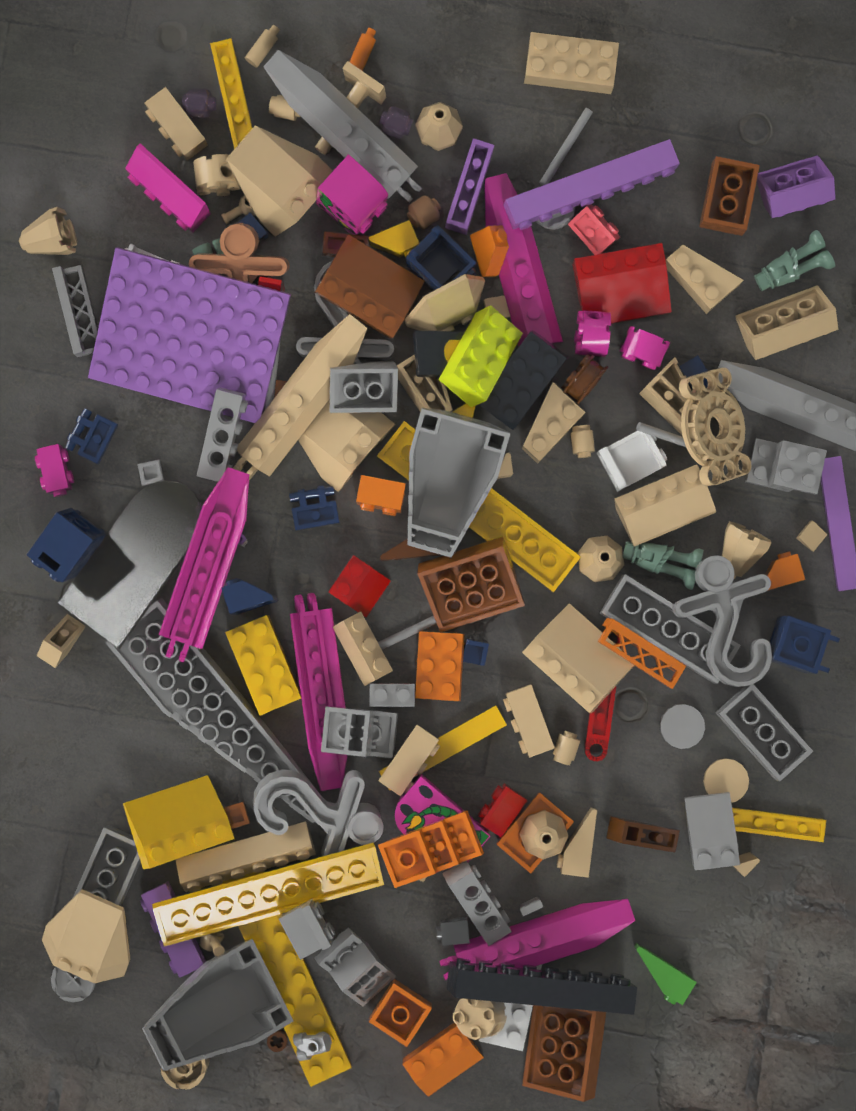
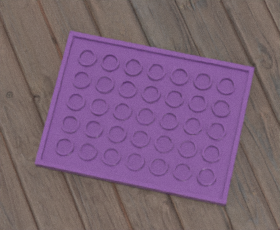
(187, 333)

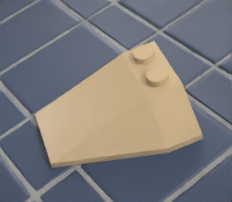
(276, 178)
(448, 305)
(342, 441)
(89, 938)

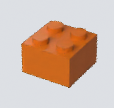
(380, 495)
(400, 1012)

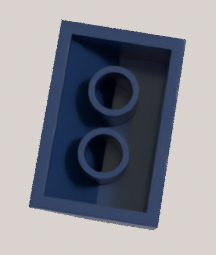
(244, 596)

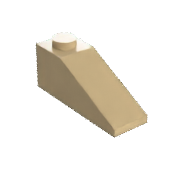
(577, 852)

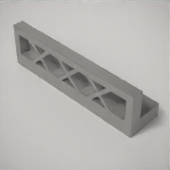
(68, 308)

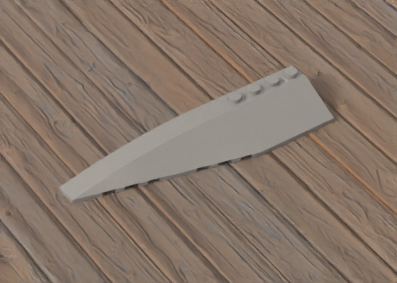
(203, 701)

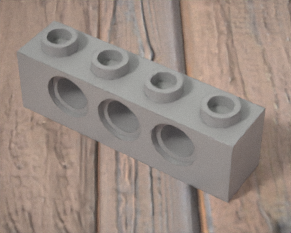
(223, 399)
(477, 903)

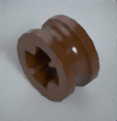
(276, 1048)

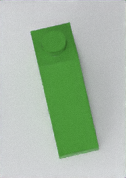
(671, 980)

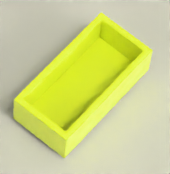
(480, 356)

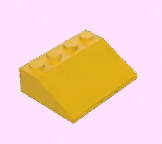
(177, 822)

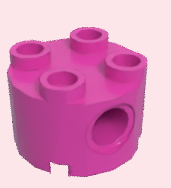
(592, 333)
(644, 347)

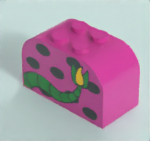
(352, 196)
(428, 804)

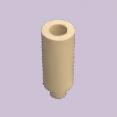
(262, 46)

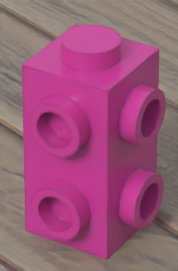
(54, 469)

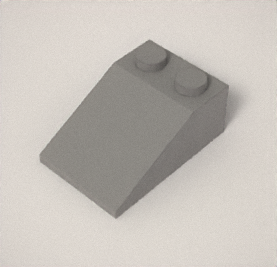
(364, 388)
(711, 831)

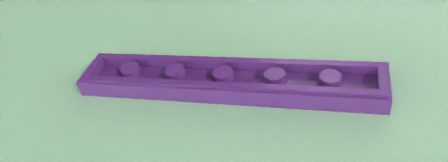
(839, 523)

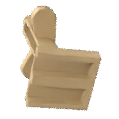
(362, 87)

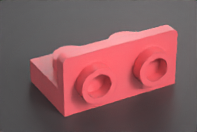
(594, 229)

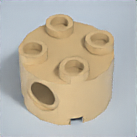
(214, 176)
(479, 1018)
(187, 1075)

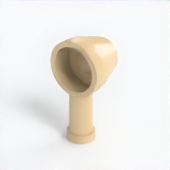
(241, 209)
(212, 942)

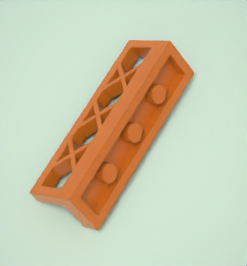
(642, 646)

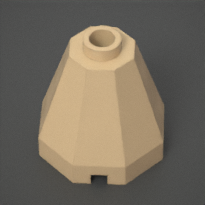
(439, 126)
(49, 234)
(743, 547)
(591, 563)
(539, 825)

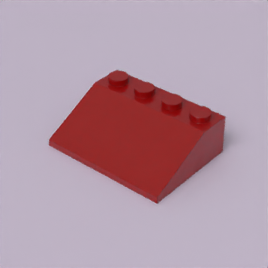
(624, 283)

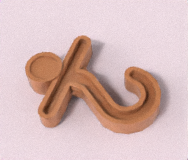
(238, 262)

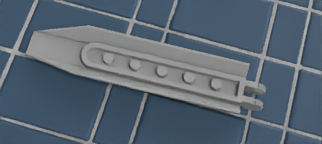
(341, 123)
(793, 403)

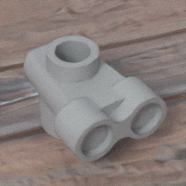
(311, 1044)

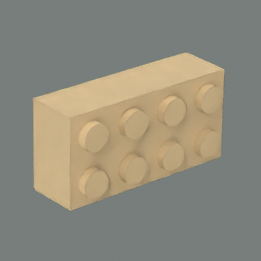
(571, 63)

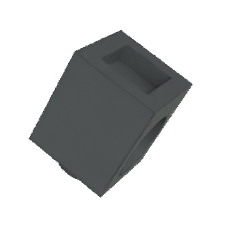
(453, 931)

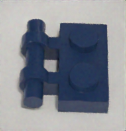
(97, 438)
(317, 514)

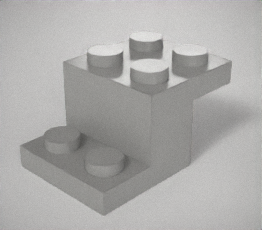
(786, 466)
(359, 732)
(307, 928)
(355, 967)

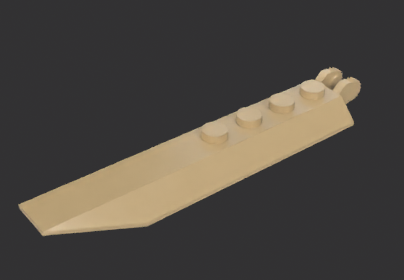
(299, 399)

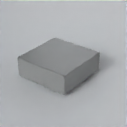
(150, 472)
(530, 906)

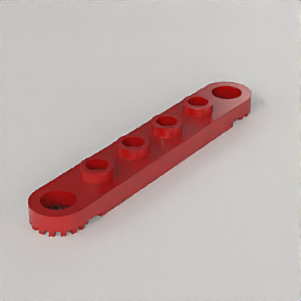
(600, 724)

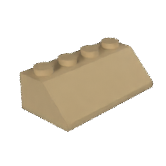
(787, 322)
(664, 505)

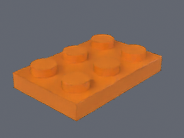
(439, 666)
(511, 840)

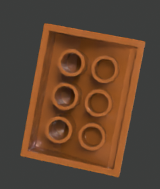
(369, 286)
(471, 584)
(564, 1051)

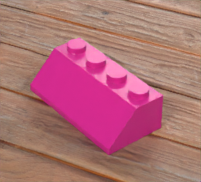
(167, 189)

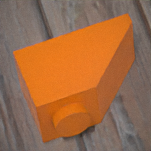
(490, 249)
(785, 570)

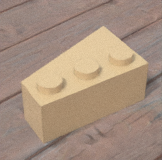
(701, 277)
(424, 391)
(665, 396)
(553, 421)

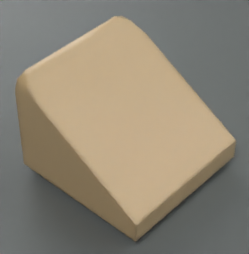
(499, 304)
(506, 467)
(811, 535)
(747, 863)

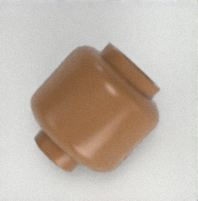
(423, 212)

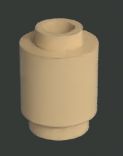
(281, 109)
(582, 441)
(566, 748)

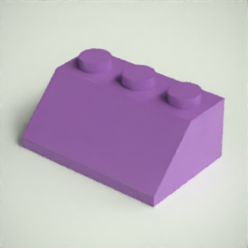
(796, 186)

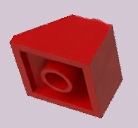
(359, 586)

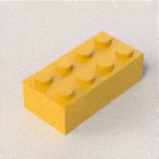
(264, 664)

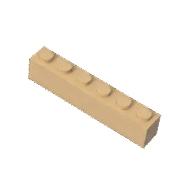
(244, 857)

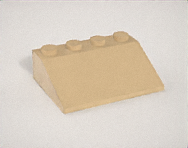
(576, 660)

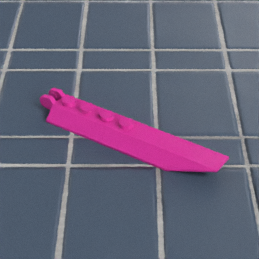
(522, 269)
(207, 563)
(319, 683)
(550, 935)

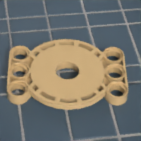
(696, 430)

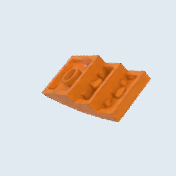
(430, 849)

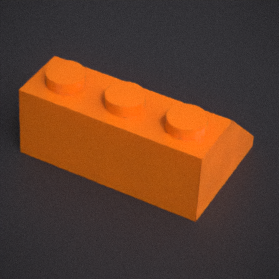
(441, 1059)

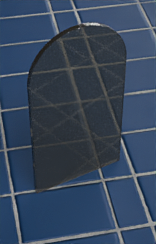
(134, 560)

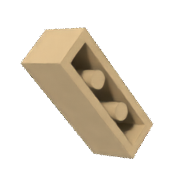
(175, 124)
(362, 648)
(528, 721)
(410, 760)

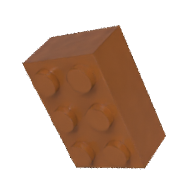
(729, 196)

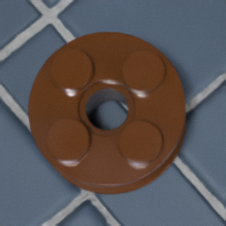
(584, 378)

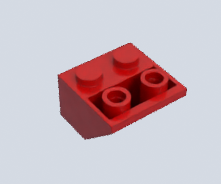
(501, 810)

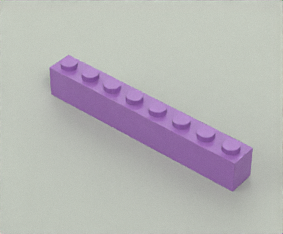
(591, 184)

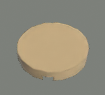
(726, 776)

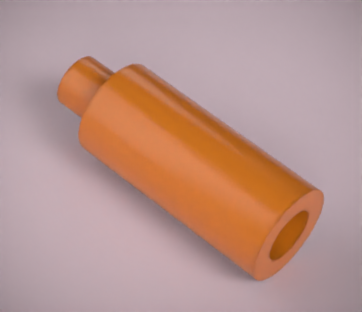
(363, 49)

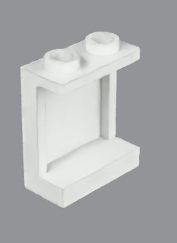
(632, 459)

